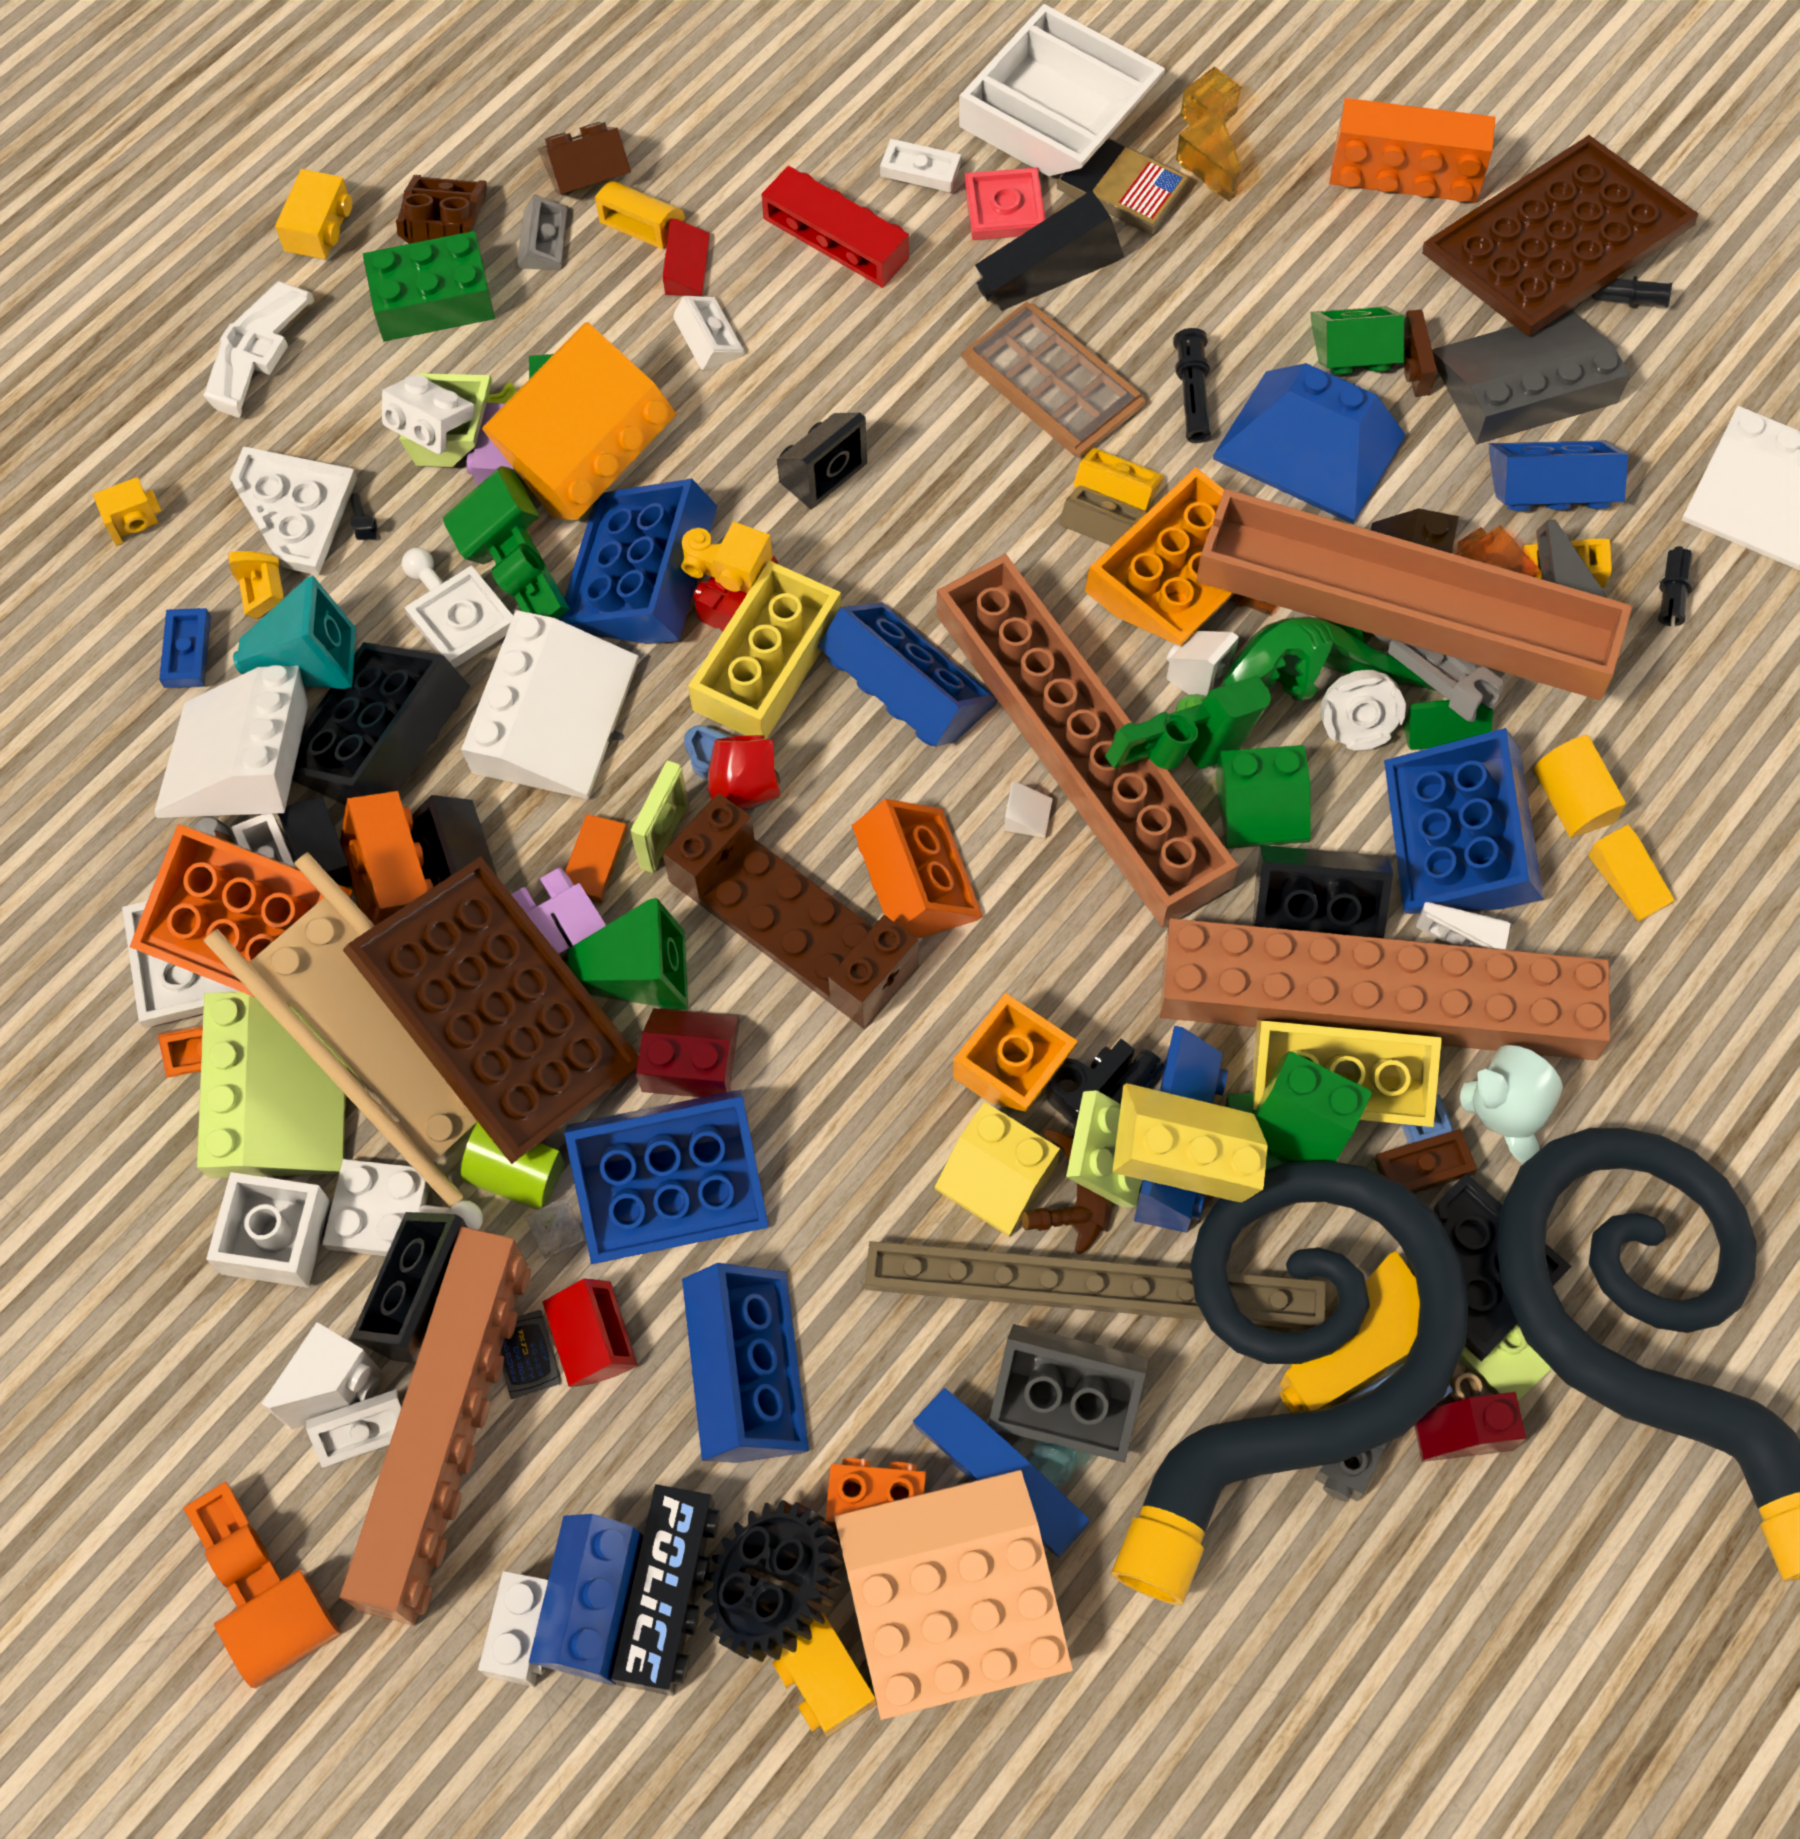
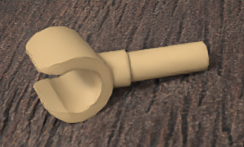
(1474, 1382)

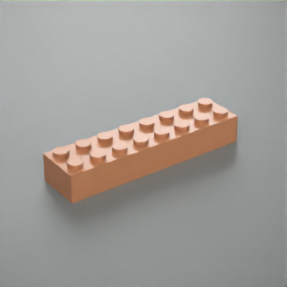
(437, 1428)

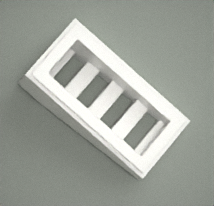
(1463, 927)

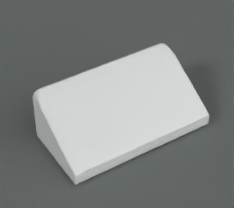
(707, 331)

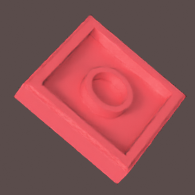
(1003, 202)

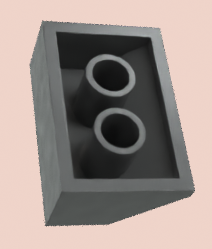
(1068, 1392)

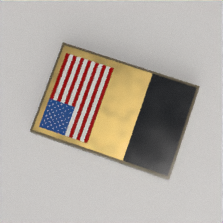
(1127, 185)

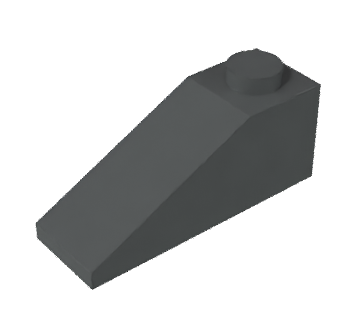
(1561, 561)

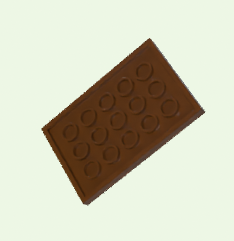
(1559, 235)
(493, 1008)

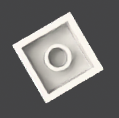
(269, 1229)

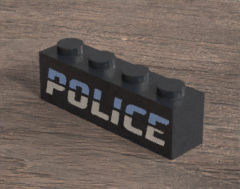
(664, 1590)

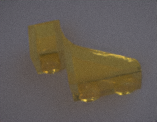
(1206, 144)

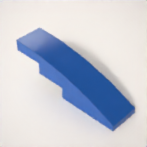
(984, 1453)

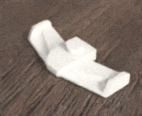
(253, 345)

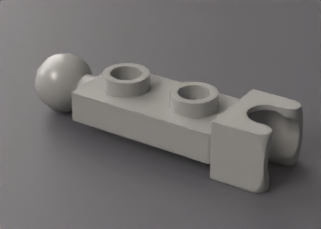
(1453, 678)

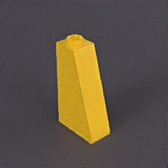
(1369, 1355)

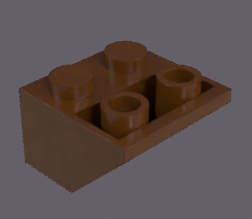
(584, 158)

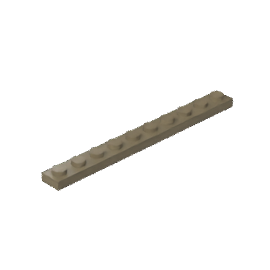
(1083, 1284)

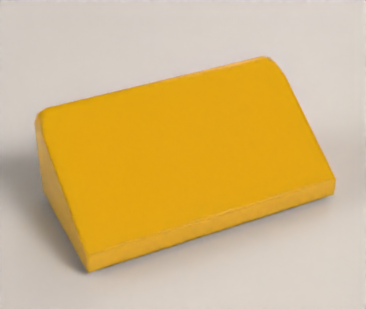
(1118, 478)

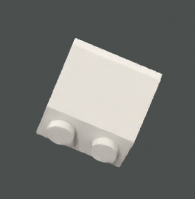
(322, 1378)

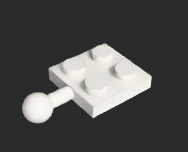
(455, 615)
(372, 1203)

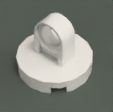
(1362, 709)

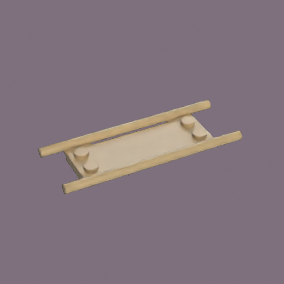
(342, 1008)

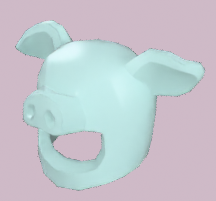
(1514, 1097)

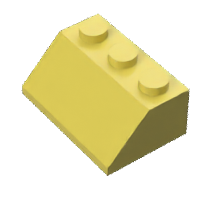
(1189, 1144)

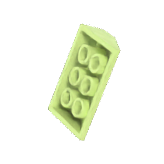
(263, 1097)

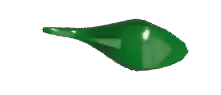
(1301, 646)

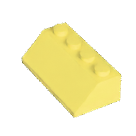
(1393, 1065)

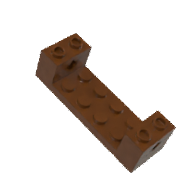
(788, 914)

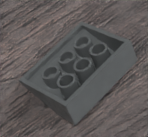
(1523, 382)

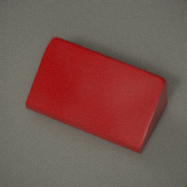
(685, 259)

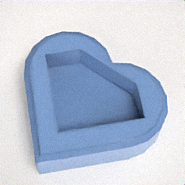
(699, 745)

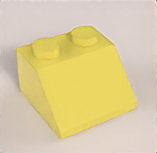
(997, 1168)

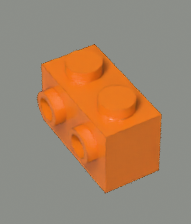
(859, 1486)

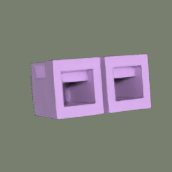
(567, 905)

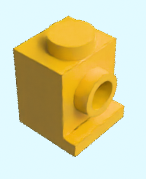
(127, 508)

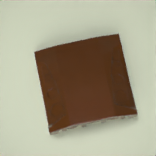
(439, 208)

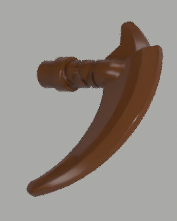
(1088, 1216)

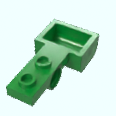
(494, 525)
(1197, 731)

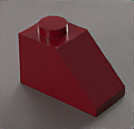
(1471, 1427)

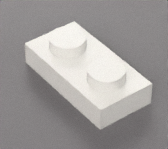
(920, 165)
(354, 1428)

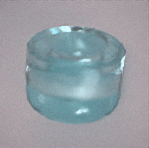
(1054, 1461)

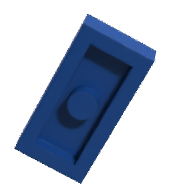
(185, 648)

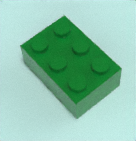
(428, 286)

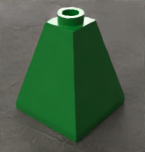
(635, 959)

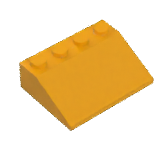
(579, 423)
(1155, 564)

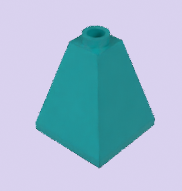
(303, 632)

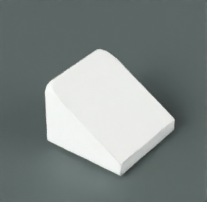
(1027, 811)

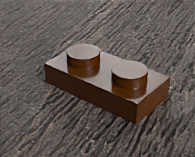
(1419, 360)
(1428, 1162)

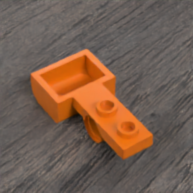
(274, 1616)

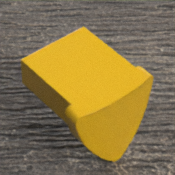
(258, 581)

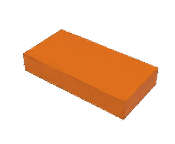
(596, 855)

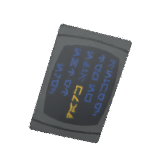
(529, 1357)

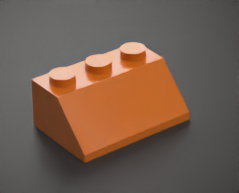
(382, 855)
(916, 867)

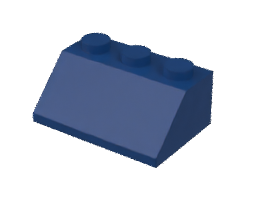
(1558, 474)
(587, 1597)

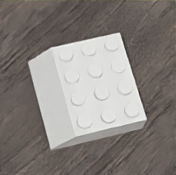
(1055, 93)

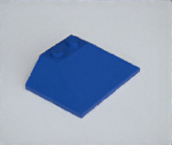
(1313, 439)

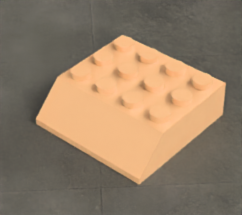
(952, 1594)

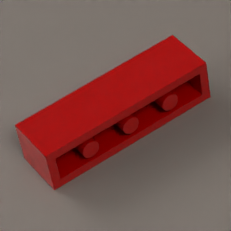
(835, 226)

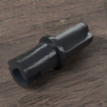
(1635, 292)
(1675, 586)

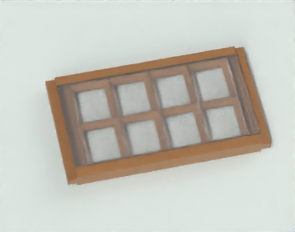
(1053, 379)

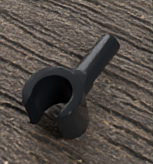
(364, 526)

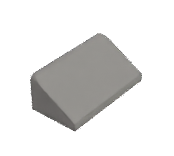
(542, 235)

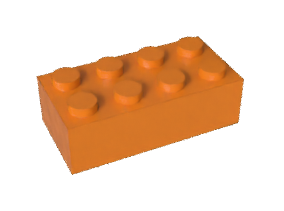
(1412, 150)

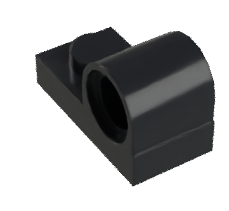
(1107, 1068)

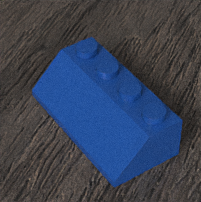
(905, 672)
(1193, 1073)
(744, 1364)

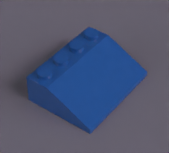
(631, 560)
(1463, 825)
(666, 1176)

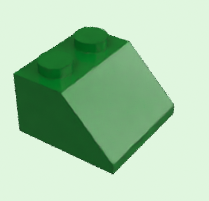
(1358, 338)
(1264, 796)
(1309, 1110)

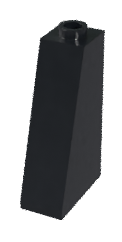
(1051, 254)

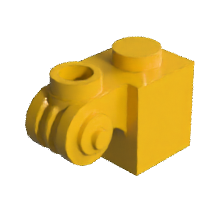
(733, 562)

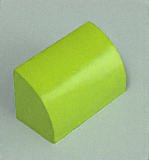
(525, 1181)

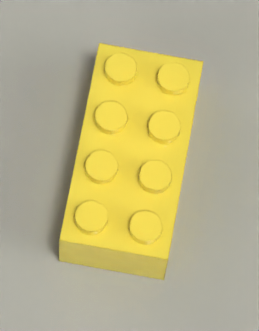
(764, 651)

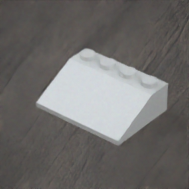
(1753, 488)
(549, 706)
(236, 747)

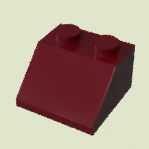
(687, 1053)

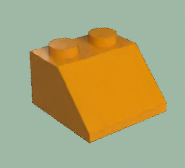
(1012, 1055)

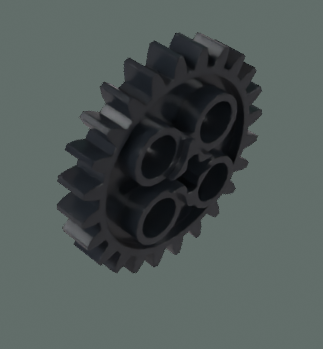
(757, 1615)

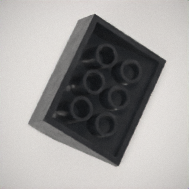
(380, 727)

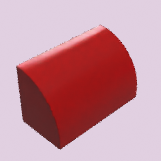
(589, 1332)

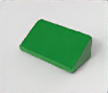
(1437, 724)

